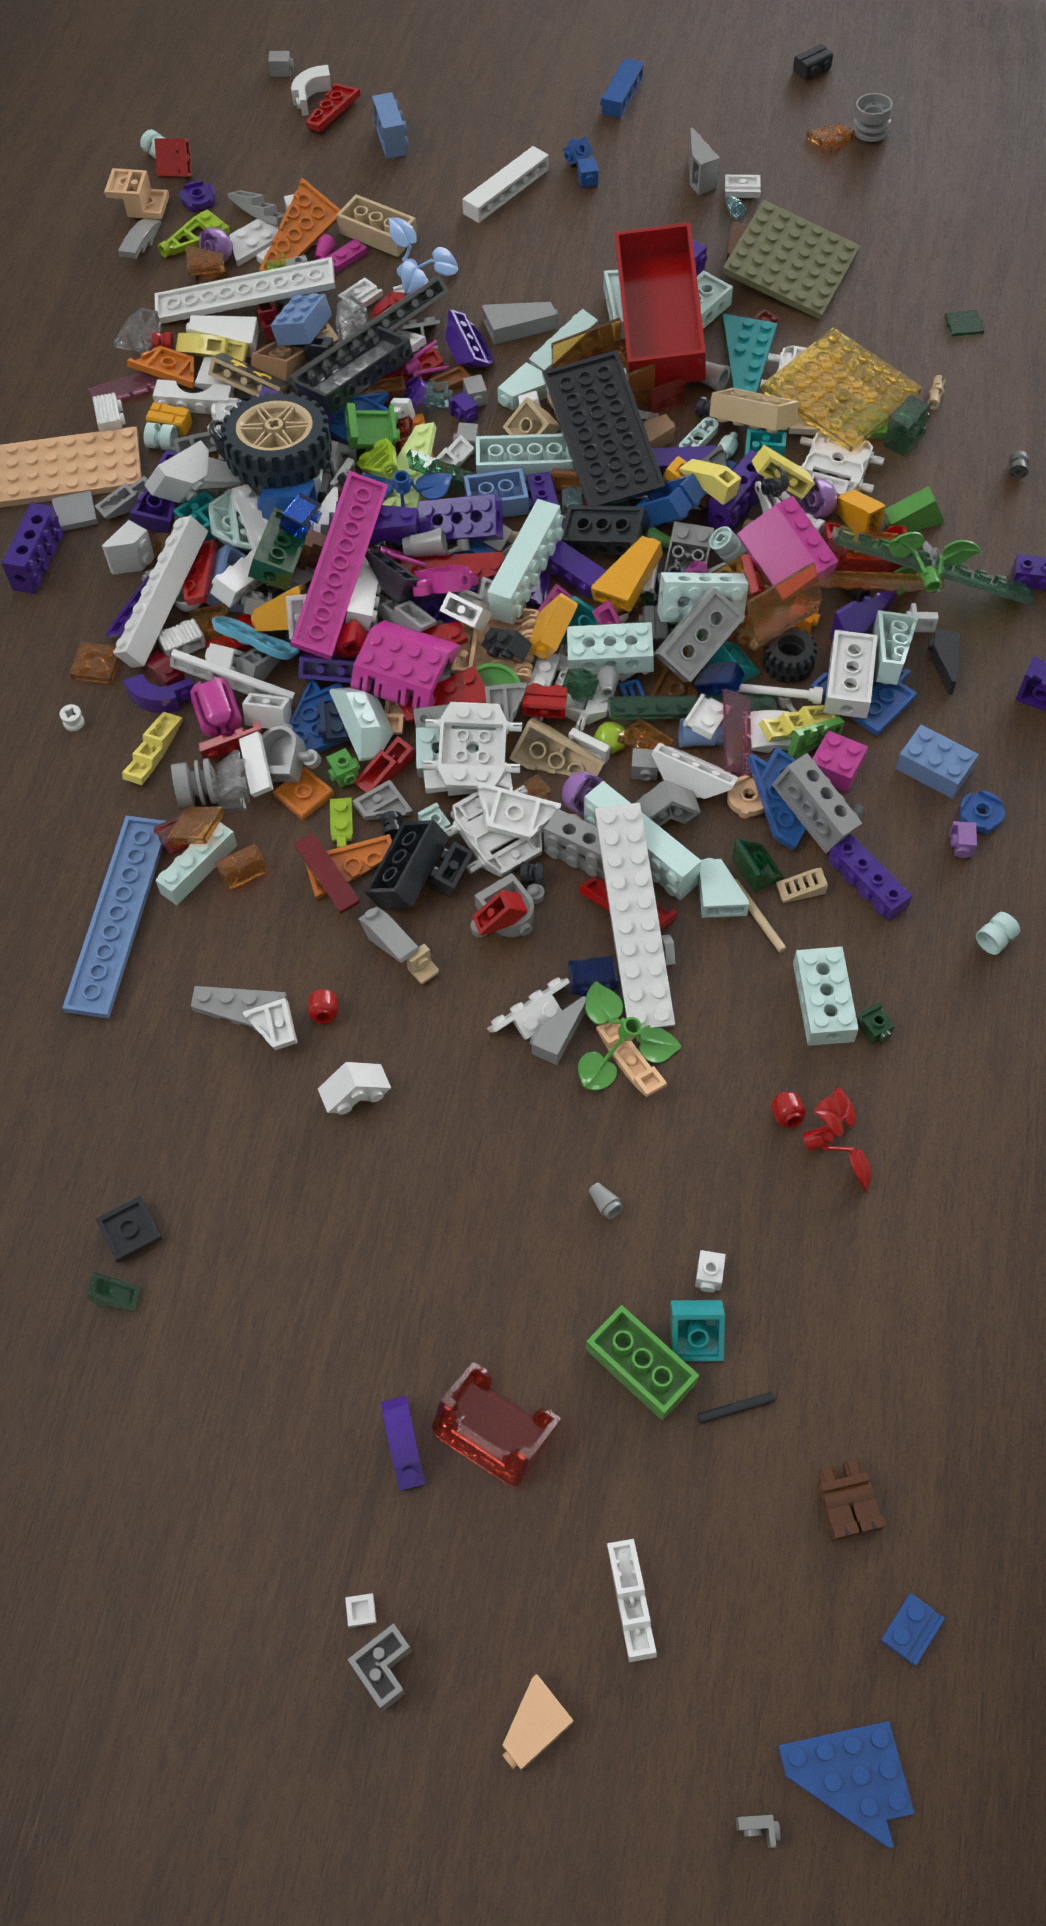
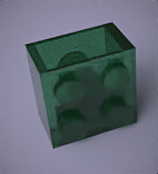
(907, 425)

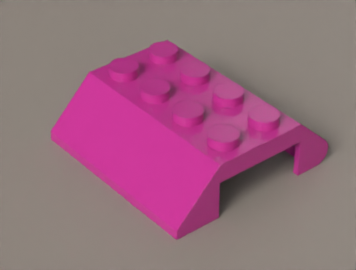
(402, 664)

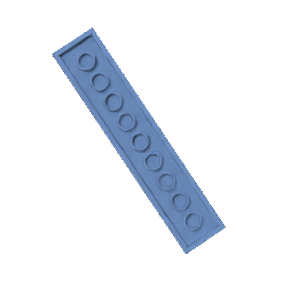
(115, 919)

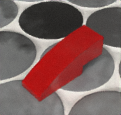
(386, 765)

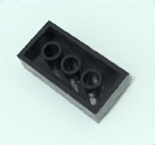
(407, 864)

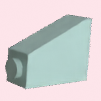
(523, 381)
(719, 891)

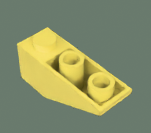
(714, 479)

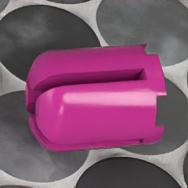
(216, 708)

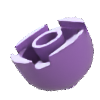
(216, 240)
(820, 499)
(576, 788)

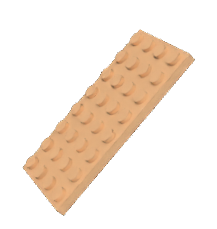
(68, 465)

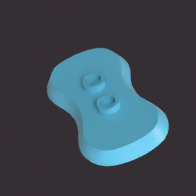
(247, 635)

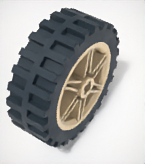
(276, 440)

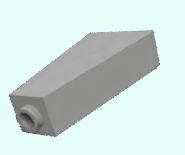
(518, 320)

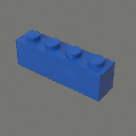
(622, 87)

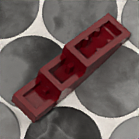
(326, 873)

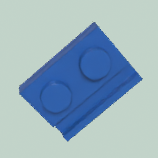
(912, 1629)

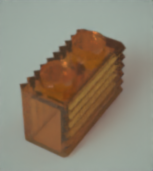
(241, 866)

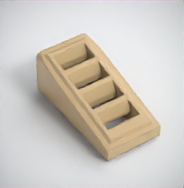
(800, 879)

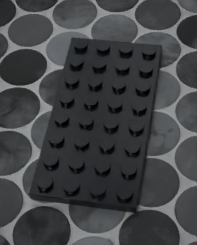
(603, 430)

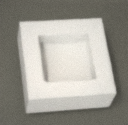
(360, 1610)

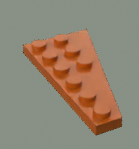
(304, 222)

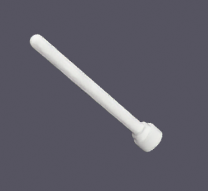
(813, 695)

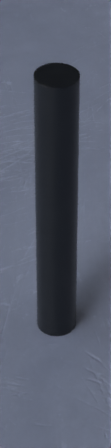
(736, 1407)

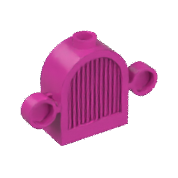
(444, 579)

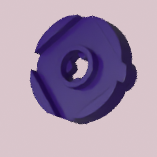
(204, 200)
(415, 391)

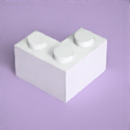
(351, 1084)

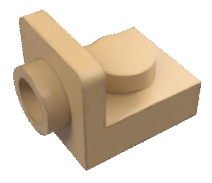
(421, 965)

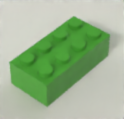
(642, 1362)

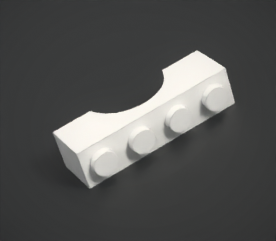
(169, 393)

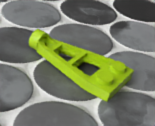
(203, 220)
(380, 460)

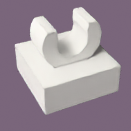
(403, 407)

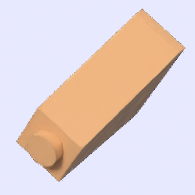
(535, 1726)

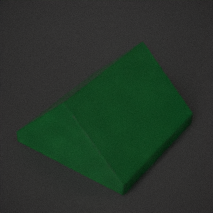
(755, 865)

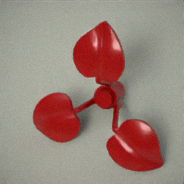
(833, 1112)

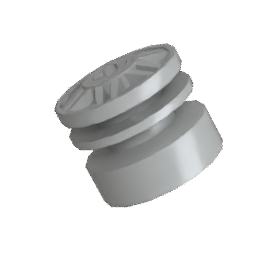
(873, 117)
(194, 783)

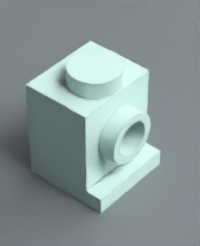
(434, 813)

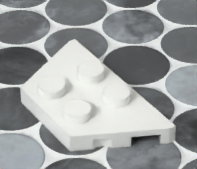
(252, 240)
(514, 812)

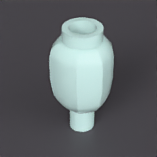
(729, 444)

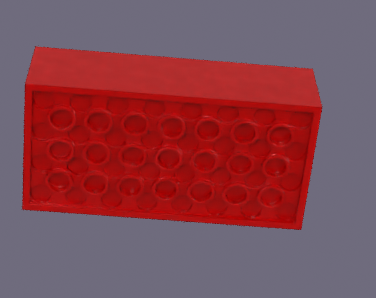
(661, 302)

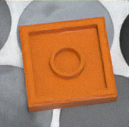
(305, 796)

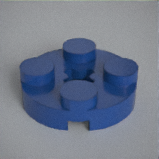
(983, 800)

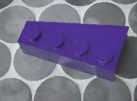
(152, 511)
(394, 524)
(1034, 685)

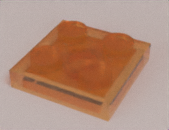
(95, 663)

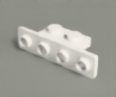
(533, 1013)

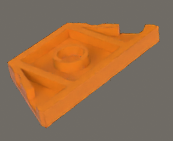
(166, 365)

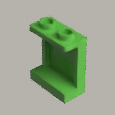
(369, 426)

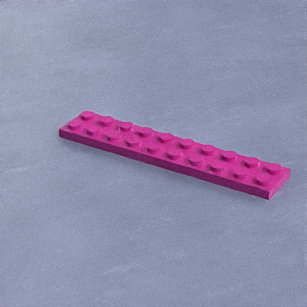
(339, 566)

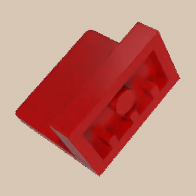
(173, 157)

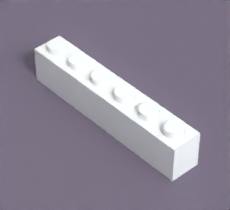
(505, 184)

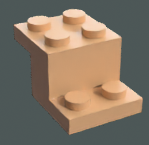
(136, 192)

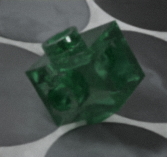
(580, 684)

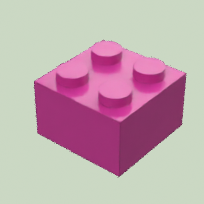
(840, 759)

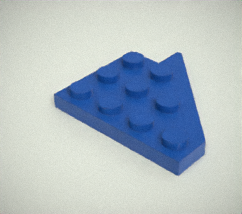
(362, 402)
(886, 701)
(305, 717)
(782, 821)
(853, 1775)

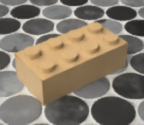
(369, 223)
(753, 409)

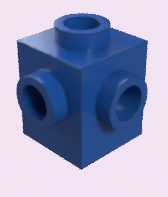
(577, 150)

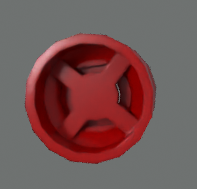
(165, 340)

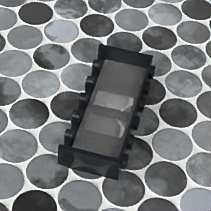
(358, 374)

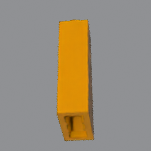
(628, 575)

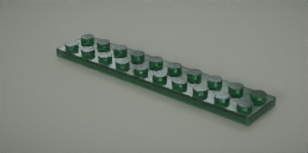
(959, 573)

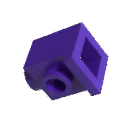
(463, 408)

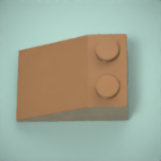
(278, 360)

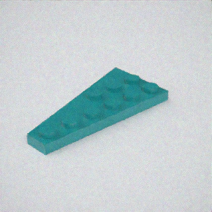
(747, 349)

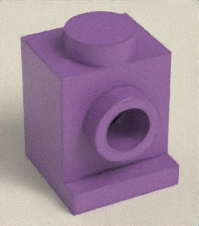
(963, 838)

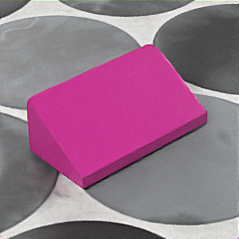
(606, 614)

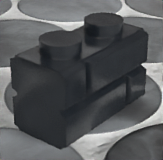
(813, 61)

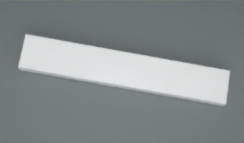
(237, 681)

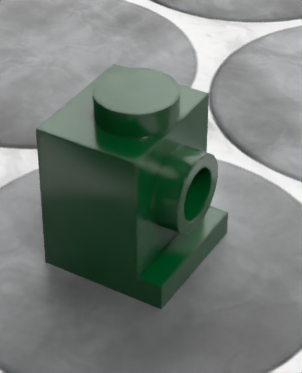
(873, 1031)

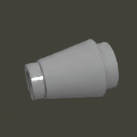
(607, 681)
(606, 1201)

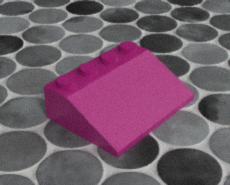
(785, 542)

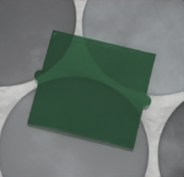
(964, 323)

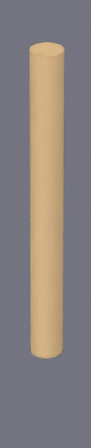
(762, 921)

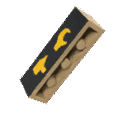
(243, 375)

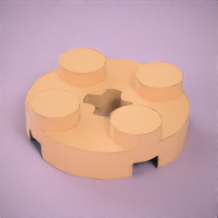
(742, 805)

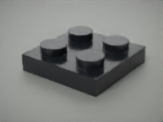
(128, 1229)

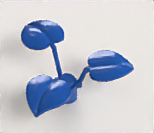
(431, 486)

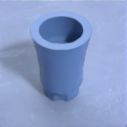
(690, 738)

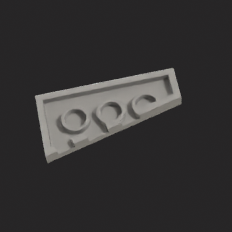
(230, 1002)

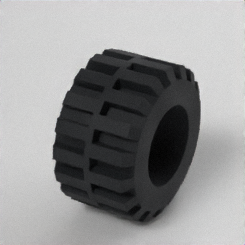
(790, 667)

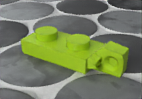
(341, 821)

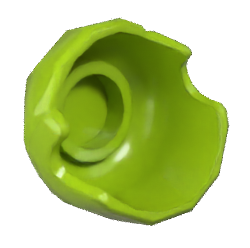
(608, 734)

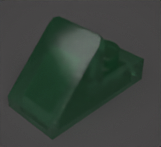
(112, 1292)

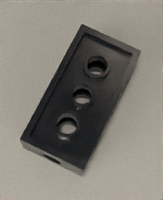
(604, 528)

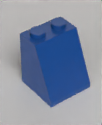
(283, 497)

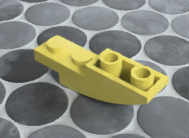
(210, 345)

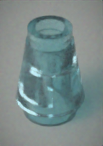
(735, 206)

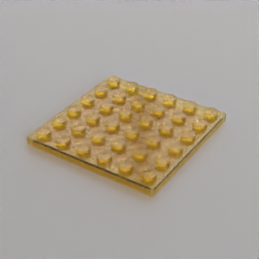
(842, 388)

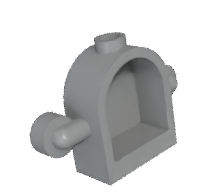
(287, 753)
(531, 896)

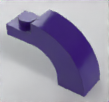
(157, 698)
(402, 1443)

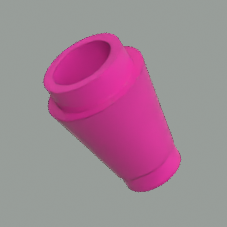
(325, 246)

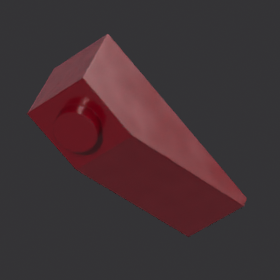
(159, 669)

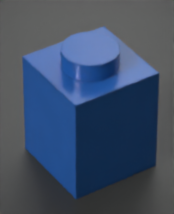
(587, 172)

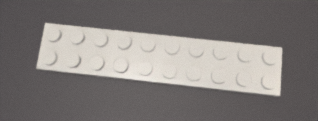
(245, 290)
(634, 915)

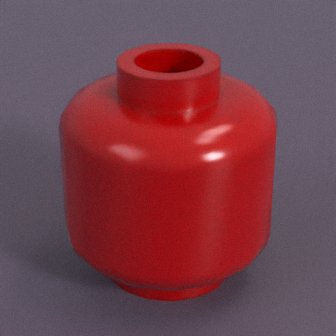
(323, 1006)
(788, 1109)

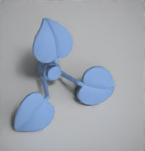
(410, 274)

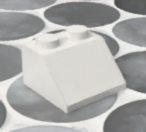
(128, 549)

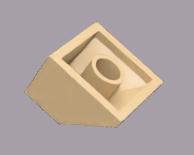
(530, 419)

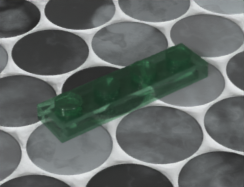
(427, 465)

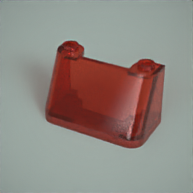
(492, 1427)

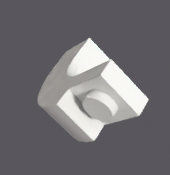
(308, 83)

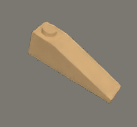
(550, 751)

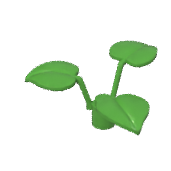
(954, 554)
(604, 1006)

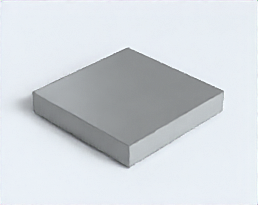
(75, 510)

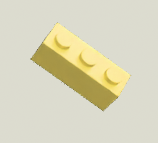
(766, 464)

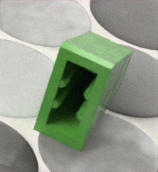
(915, 512)

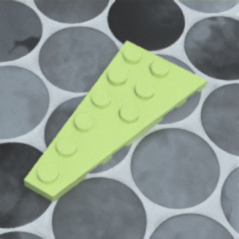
(421, 441)

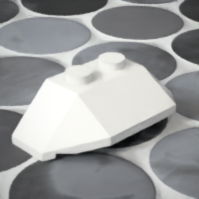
(692, 772)

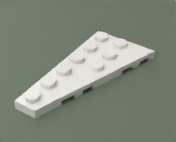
(246, 504)

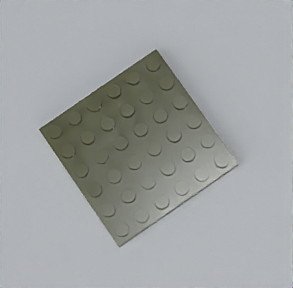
(791, 259)

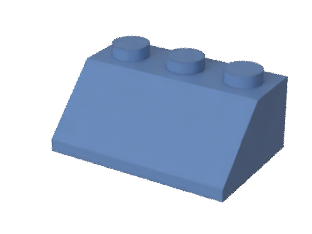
(225, 557)

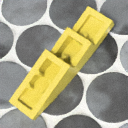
(784, 726)
(152, 749)

